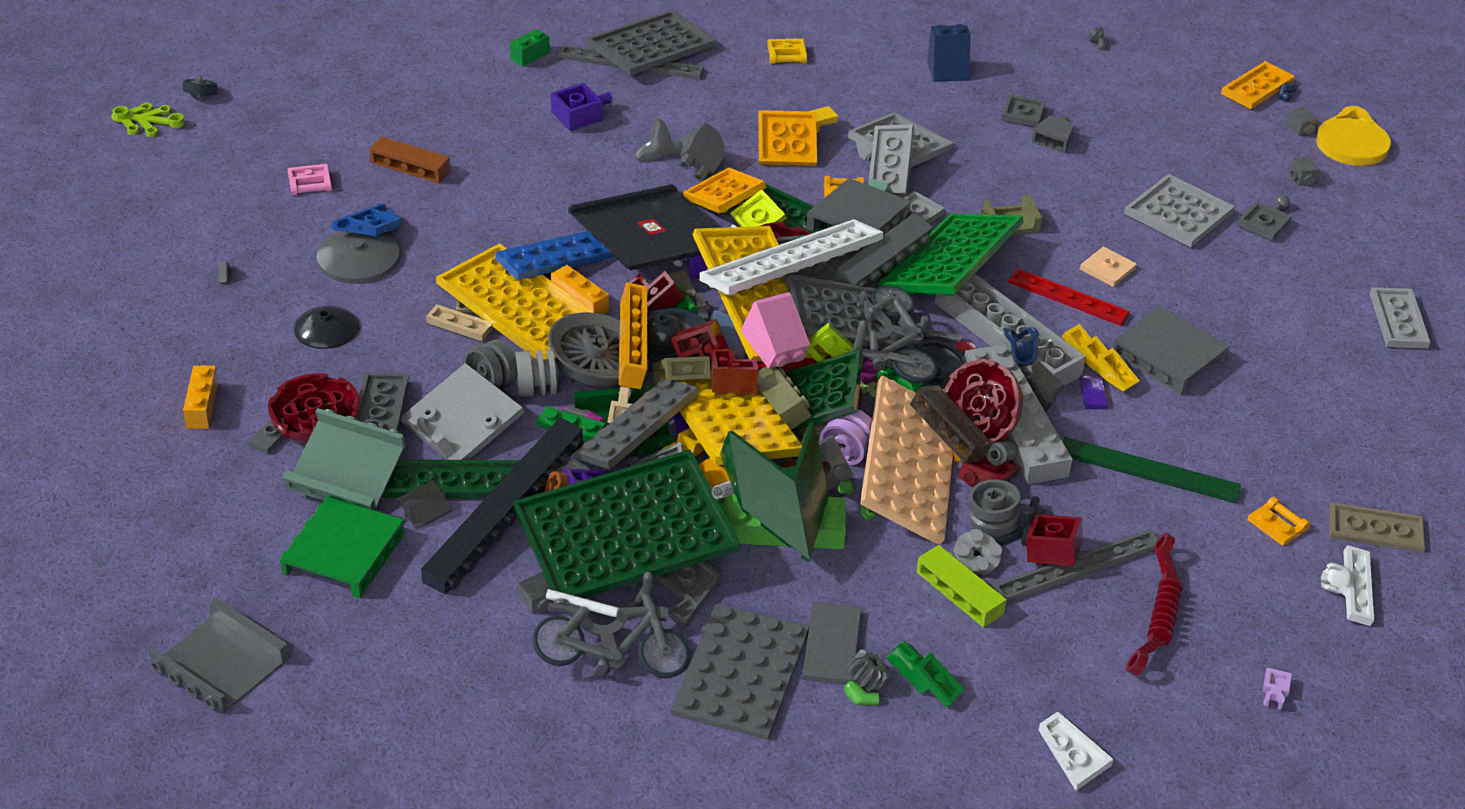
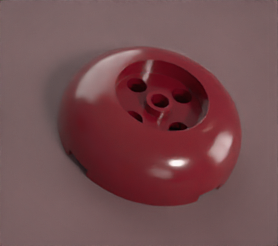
(971, 390)
(302, 396)

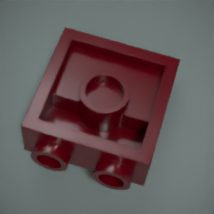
(983, 470)

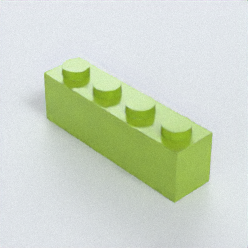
(961, 586)

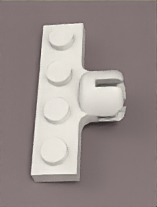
(1353, 582)

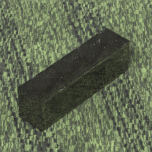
(951, 424)

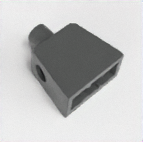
(1053, 133)

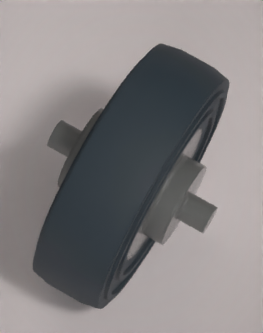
(199, 87)

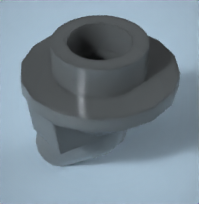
(1096, 36)

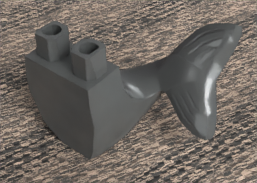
(698, 148)

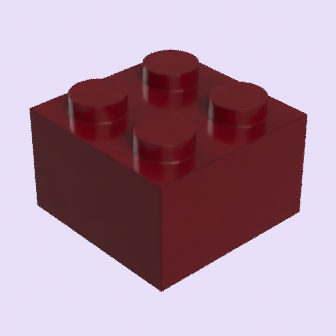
(1054, 540)

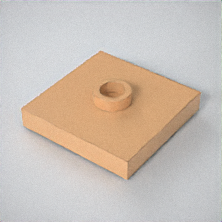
(1108, 266)

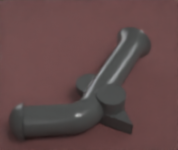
(942, 336)

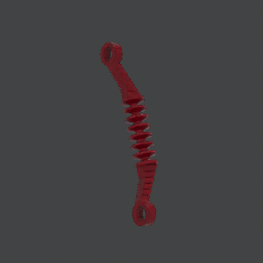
(1164, 609)

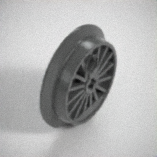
(586, 341)

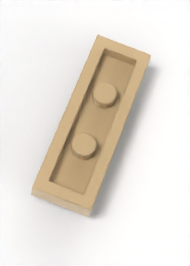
(459, 322)

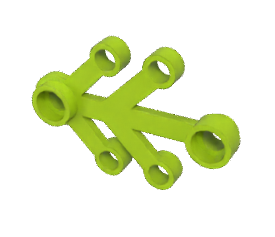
(123, 115)

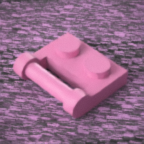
(309, 175)

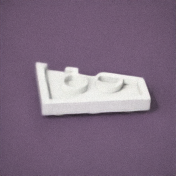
(1074, 750)

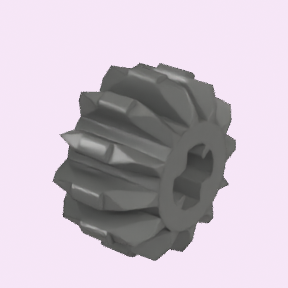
(868, 670)

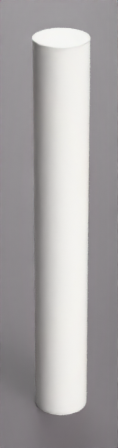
(577, 601)

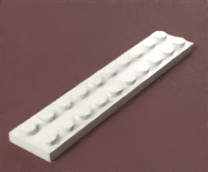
(790, 257)

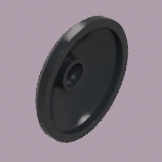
(326, 327)
(946, 358)

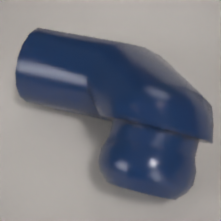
(1284, 91)

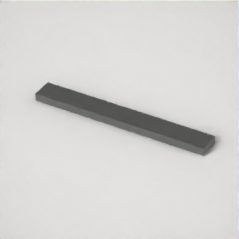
(592, 56)
(1086, 564)

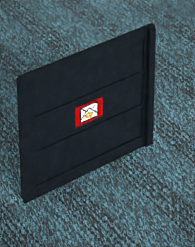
(644, 225)

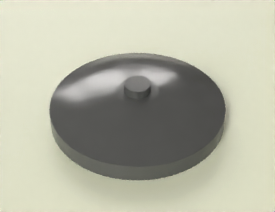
(357, 256)

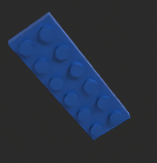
(552, 255)

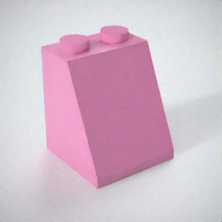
(776, 331)

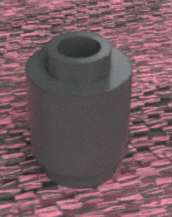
(1002, 452)

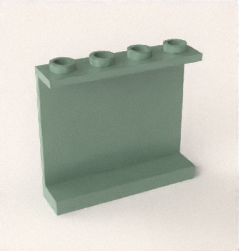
(346, 460)

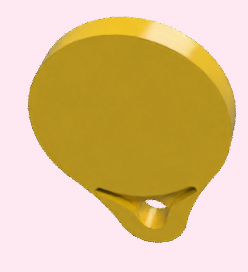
(1353, 140)

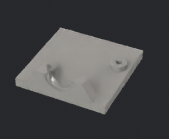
(925, 142)
(461, 415)

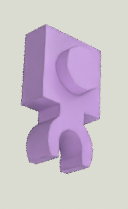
(1276, 686)

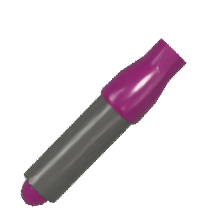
(584, 413)

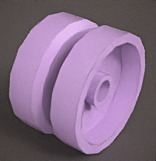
(850, 434)

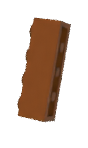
(410, 159)

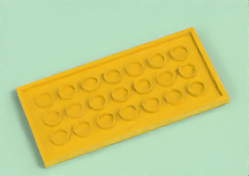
(730, 244)
(516, 308)
(747, 415)

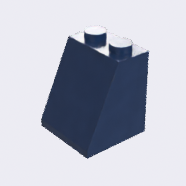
(949, 53)

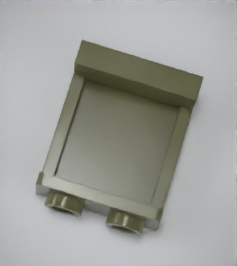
(1028, 209)
(682, 369)

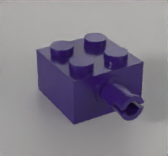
(578, 106)

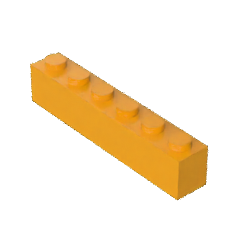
(633, 336)

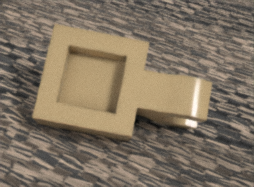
(619, 407)

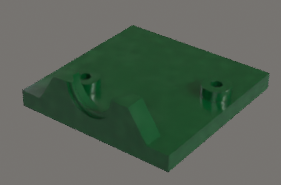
(829, 386)

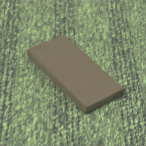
(1376, 527)

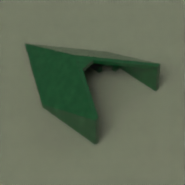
(783, 499)

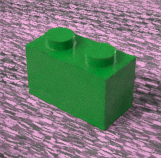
(529, 47)

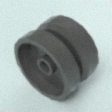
(494, 362)
(994, 507)

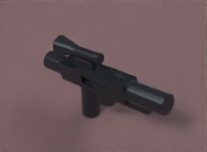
(1029, 516)

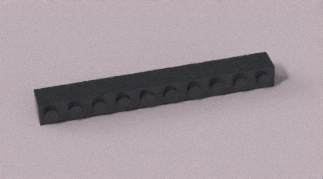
(497, 510)

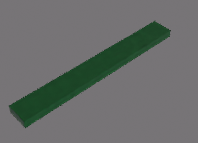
(1152, 470)

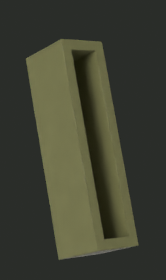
(783, 396)

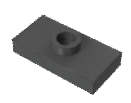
(266, 438)

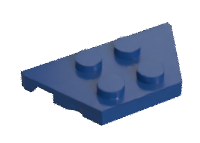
(369, 221)

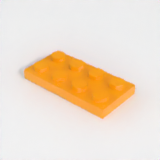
(1257, 85)

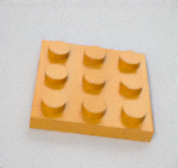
(787, 138)
(724, 190)

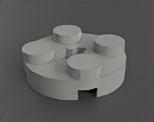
(985, 545)

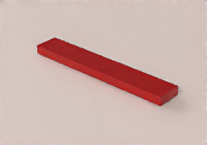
(1069, 297)

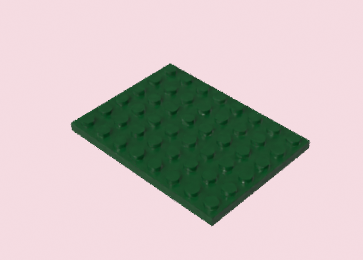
(625, 525)

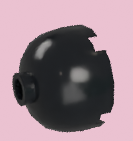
(660, 330)

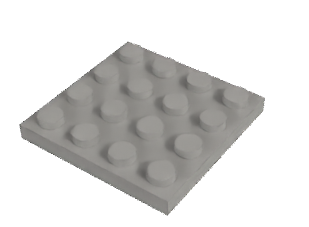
(1179, 210)

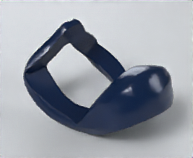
(1023, 352)

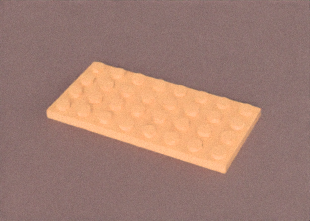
(906, 465)

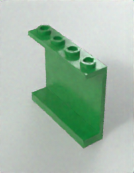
(344, 544)

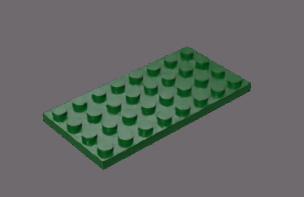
(953, 254)

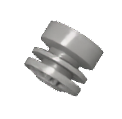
(536, 373)

